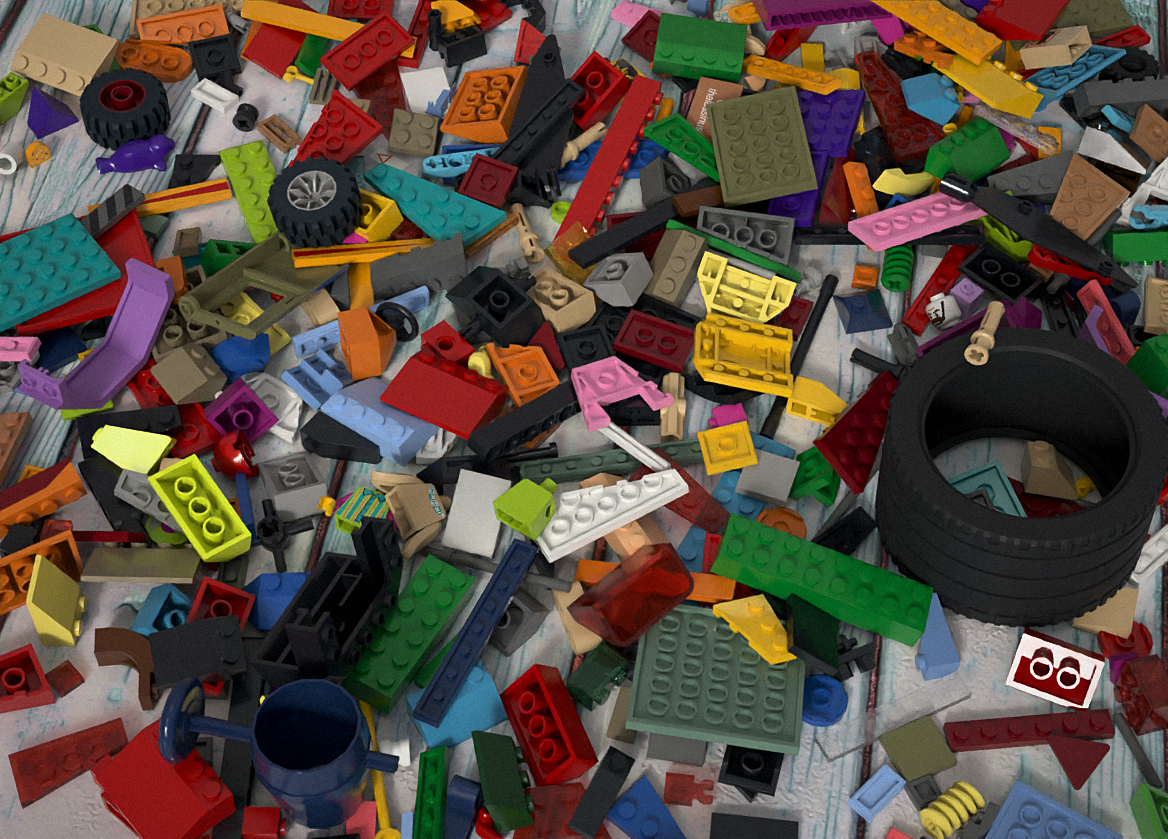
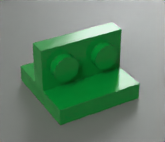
(815, 478)

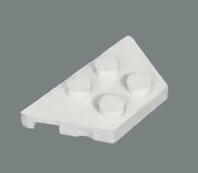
(282, 401)

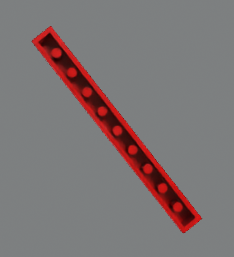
(614, 156)

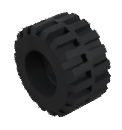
(1134, 65)

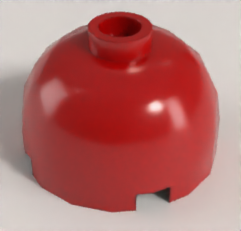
(234, 456)

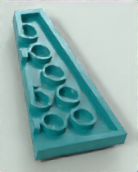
(433, 207)

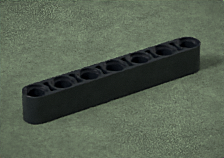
(525, 423)

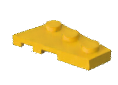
(758, 624)

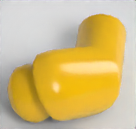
(1083, 486)

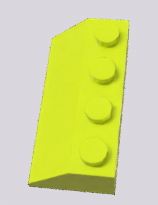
(201, 510)

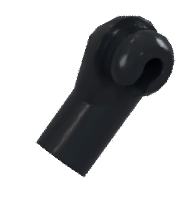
(227, 82)

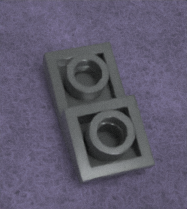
(982, 824)

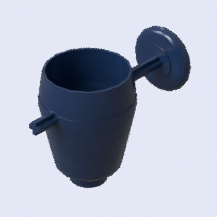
(304, 742)

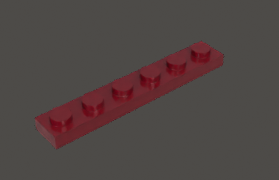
(1027, 730)

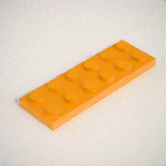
(945, 27)

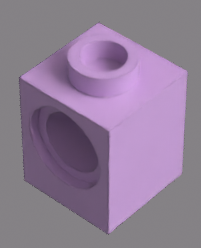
(968, 297)

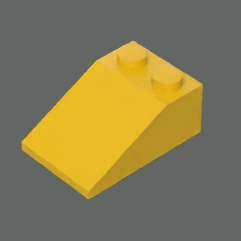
(379, 217)

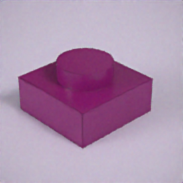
(1117, 663)

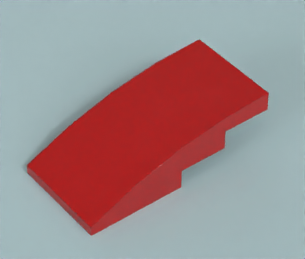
(276, 46)

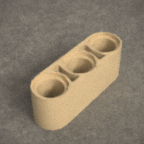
(321, 308)
(580, 638)

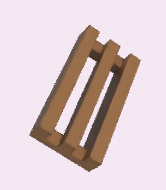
(275, 135)

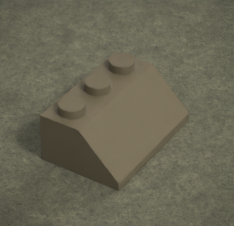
(675, 266)

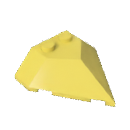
(741, 293)

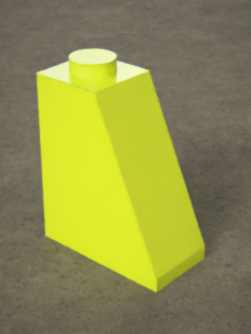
(133, 448)

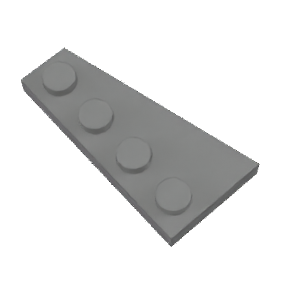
(137, 491)

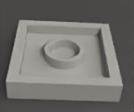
(769, 479)

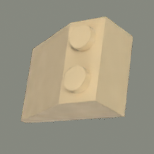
(562, 301)

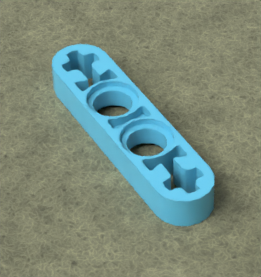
(464, 158)

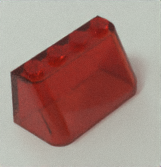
(634, 595)

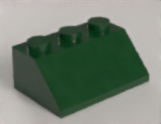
(503, 780)

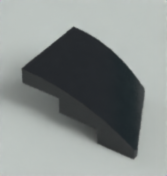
(717, 392)

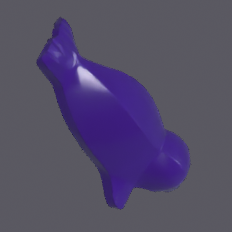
(138, 156)

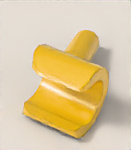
(293, 73)

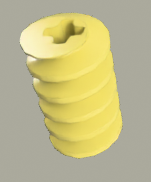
(951, 810)

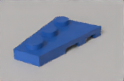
(643, 814)

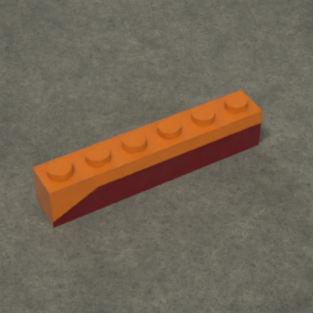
(39, 495)

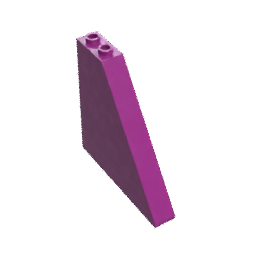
(807, 13)

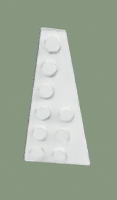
(597, 510)

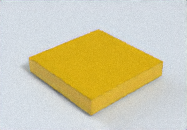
(727, 448)

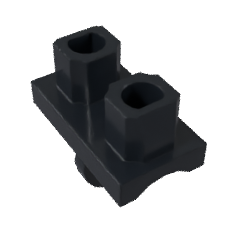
(862, 657)

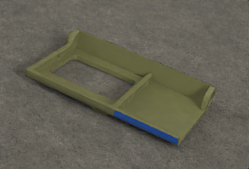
(264, 267)

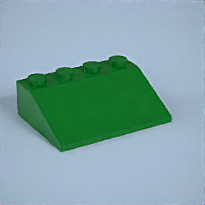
(699, 48)

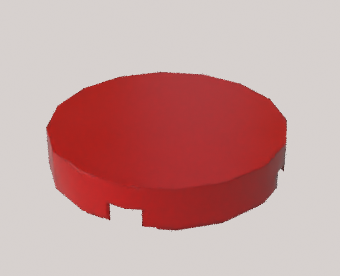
(1138, 641)

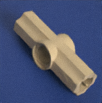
(674, 415)

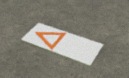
(385, 157)

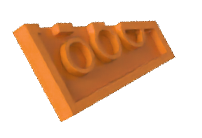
(183, 26)

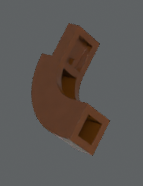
(130, 649)

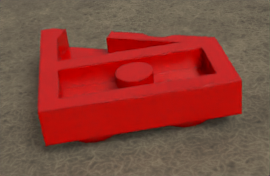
(528, 42)

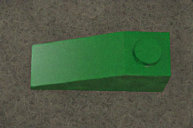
(221, 253)

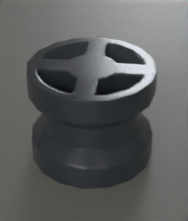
(245, 117)

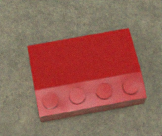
(1020, 18)
(445, 394)
(164, 797)

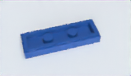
(245, 505)

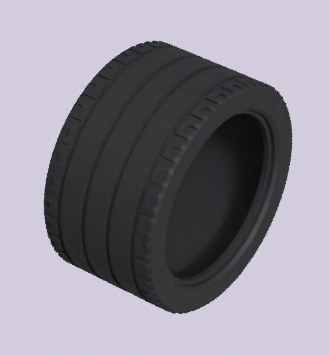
(1031, 390)

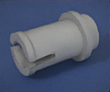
(237, 22)

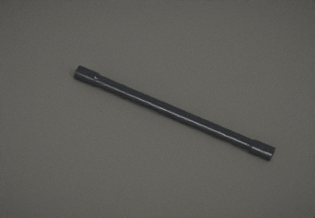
(825, 294)

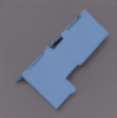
(442, 102)

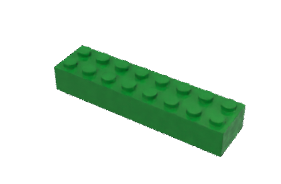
(824, 577)

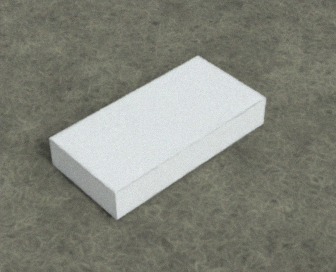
(214, 95)

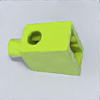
(527, 507)

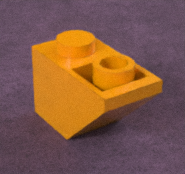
(455, 15)

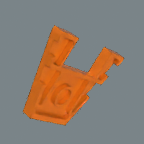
(923, 45)

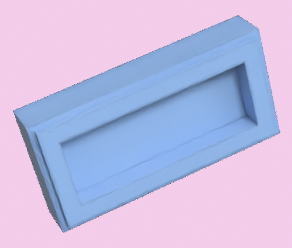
(876, 793)

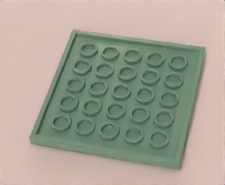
(713, 687)

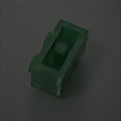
(597, 676)

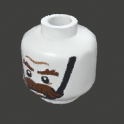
(943, 311)

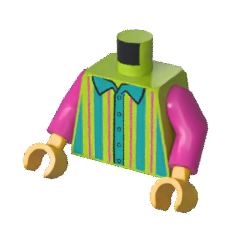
(353, 506)

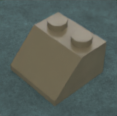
(189, 375)

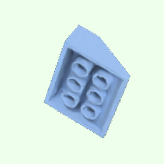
(390, 428)

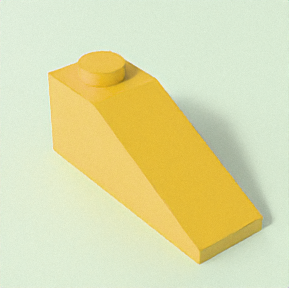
(814, 402)

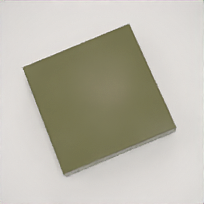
(917, 749)

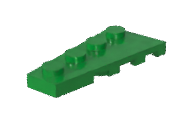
(685, 142)

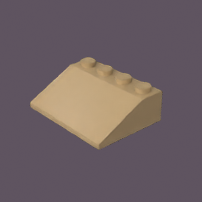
(64, 54)

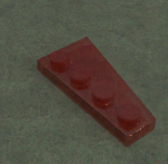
(694, 506)
(61, 760)

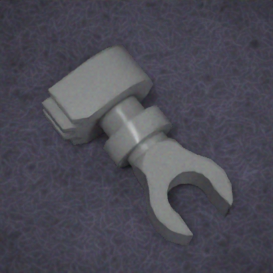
(520, 266)
(811, 279)

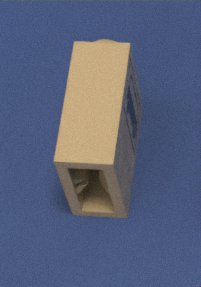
(1056, 48)

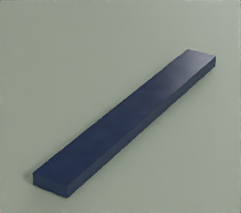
(475, 633)

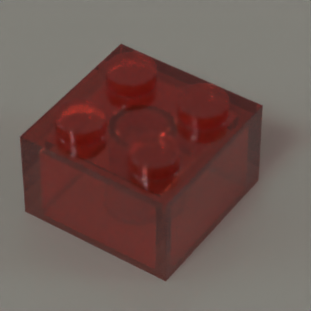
(1144, 694)

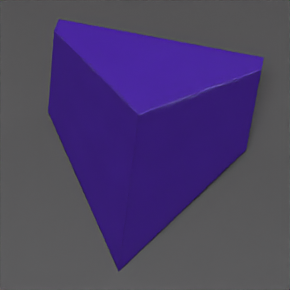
(48, 114)

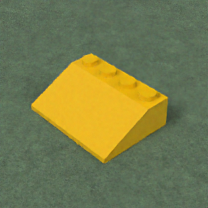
(995, 85)

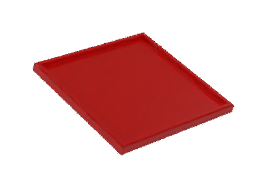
(120, 243)

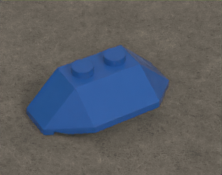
(272, 597)

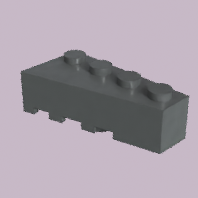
(1122, 95)
(1034, 181)
(755, 232)
(435, 267)

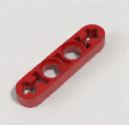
(1048, 260)

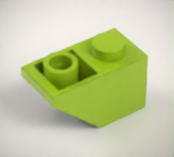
(11, 96)

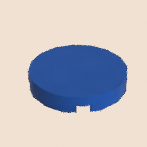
(823, 701)

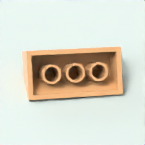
(633, 535)

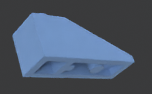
(936, 649)

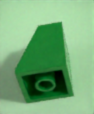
(1151, 364)

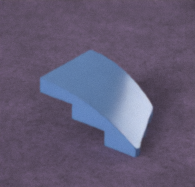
(318, 377)

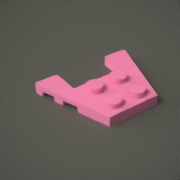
(610, 382)

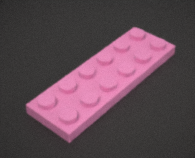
(912, 220)

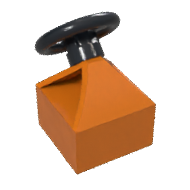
(371, 337)

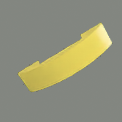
(895, 181)

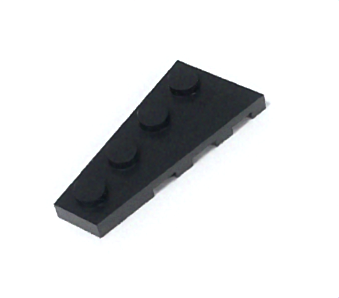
(156, 420)

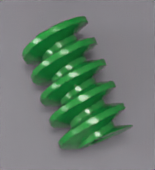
(897, 268)

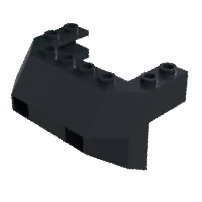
(335, 610)

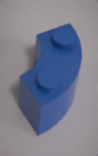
(241, 356)

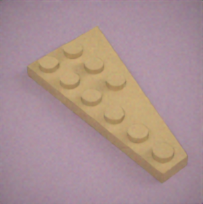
(151, 8)

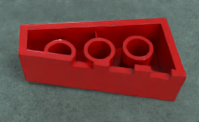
(22, 681)

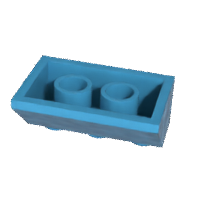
(473, 709)

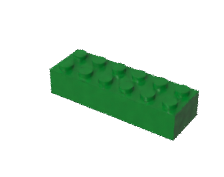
(410, 633)

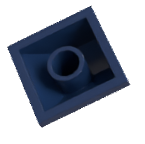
(862, 311)

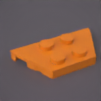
(523, 371)

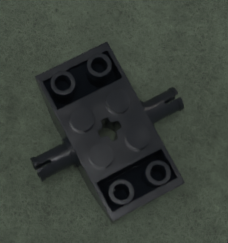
(497, 306)

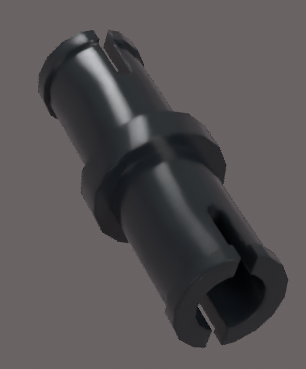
(435, 28)

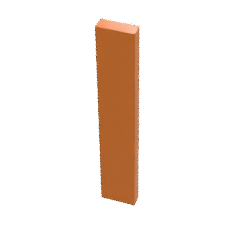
(706, 586)

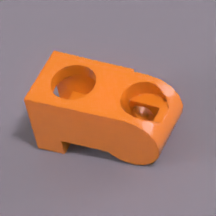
(175, 268)

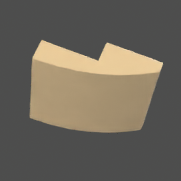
(1113, 617)

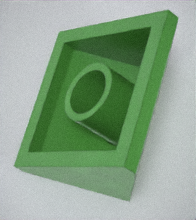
(1150, 811)

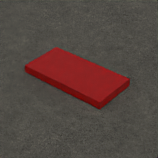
(367, 51)

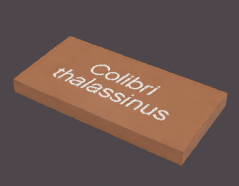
(709, 92)

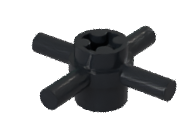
(280, 541)

